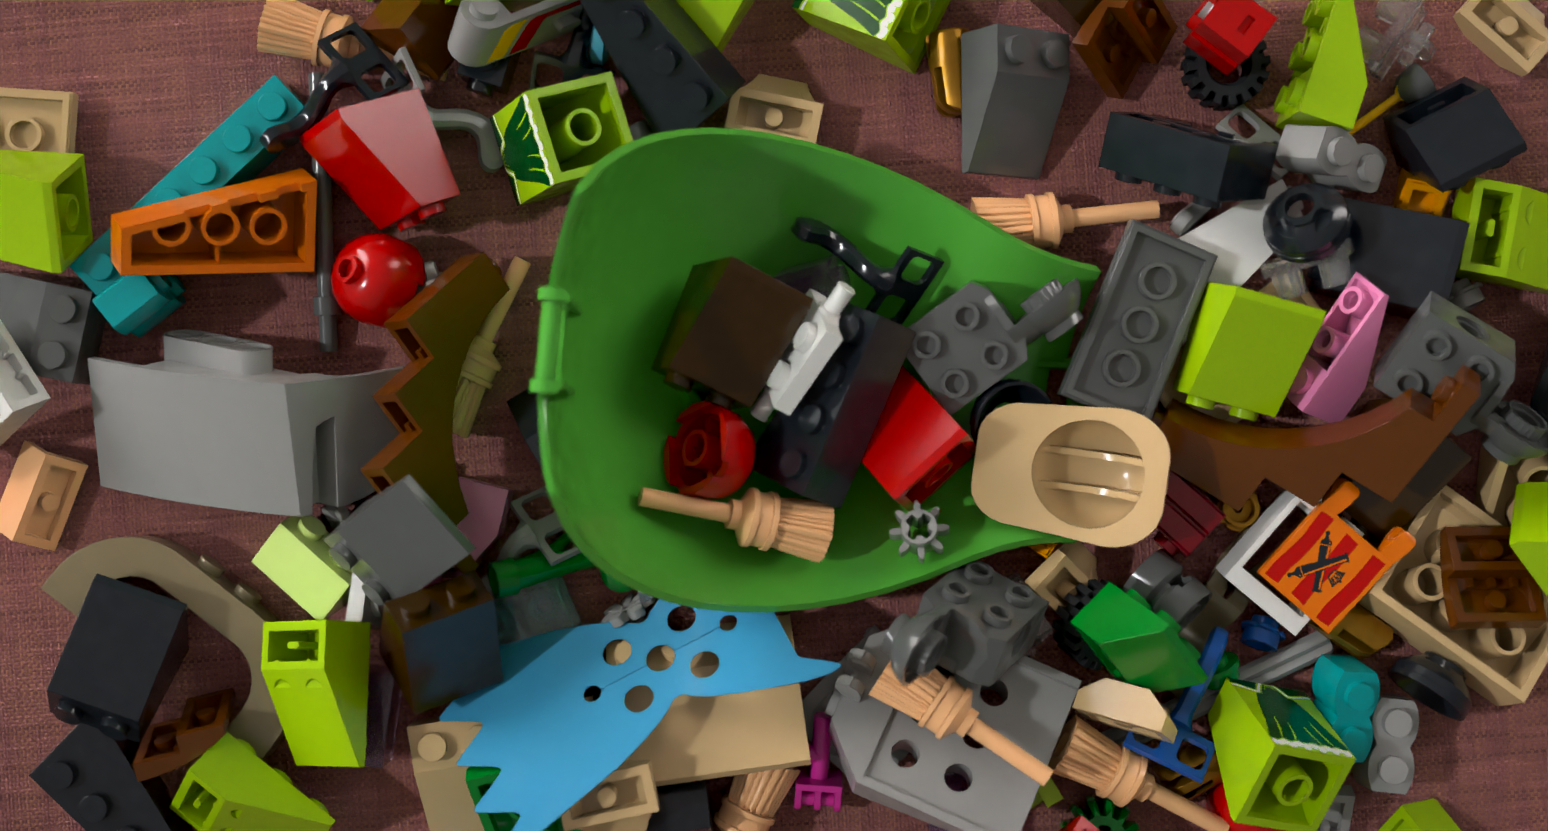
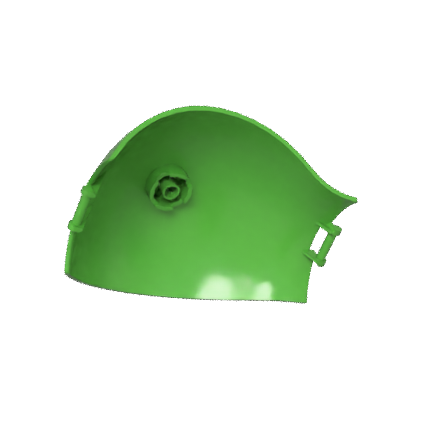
(611, 296)

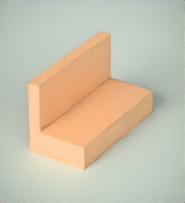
(39, 496)

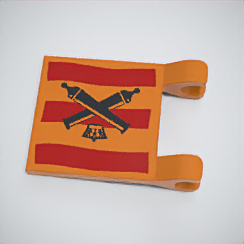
(1327, 564)

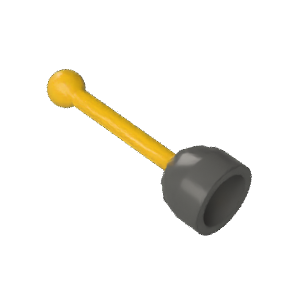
(1409, 87)

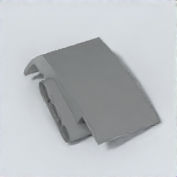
(233, 430)

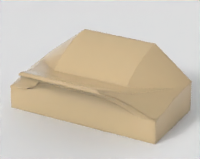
(1506, 32)
(776, 108)
(1062, 573)
(1125, 708)
(617, 803)

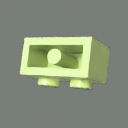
(303, 568)

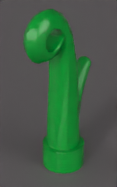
(510, 576)

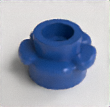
(1262, 633)

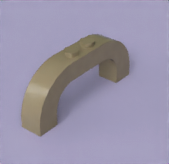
(206, 591)

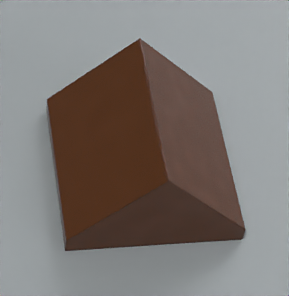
(419, 26)

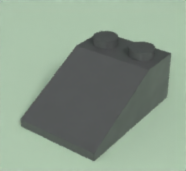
(1011, 98)
(52, 326)
(397, 542)

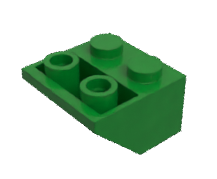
(1137, 643)

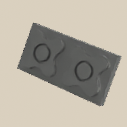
(1138, 321)

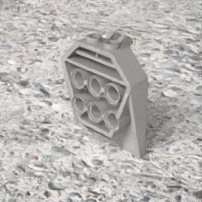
(997, 794)

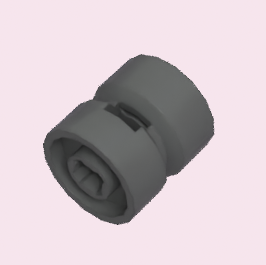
(1166, 589)

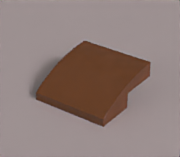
(1122, 37)
(1487, 581)
(185, 738)

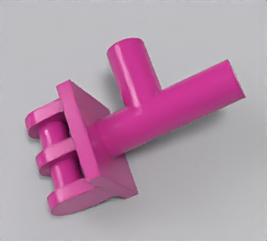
(818, 783)

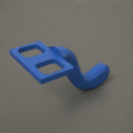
(1183, 713)

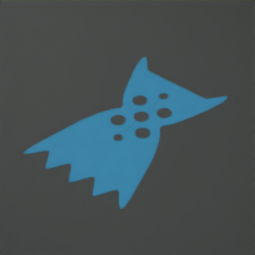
(562, 746)

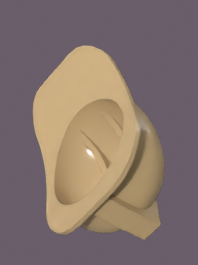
(1072, 471)

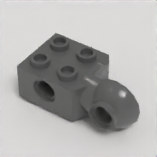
(976, 340)
(1437, 345)
(968, 625)

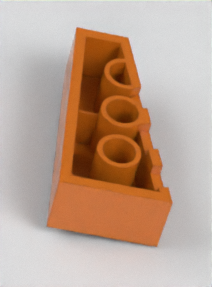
(225, 230)

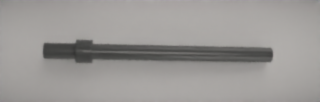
(324, 303)

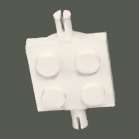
(806, 353)

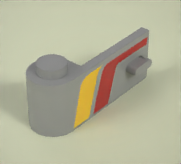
(489, 32)

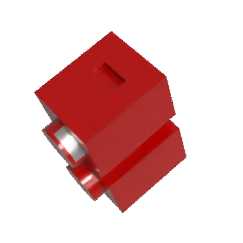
(1227, 31)

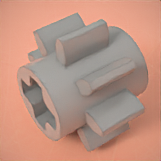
(918, 518)

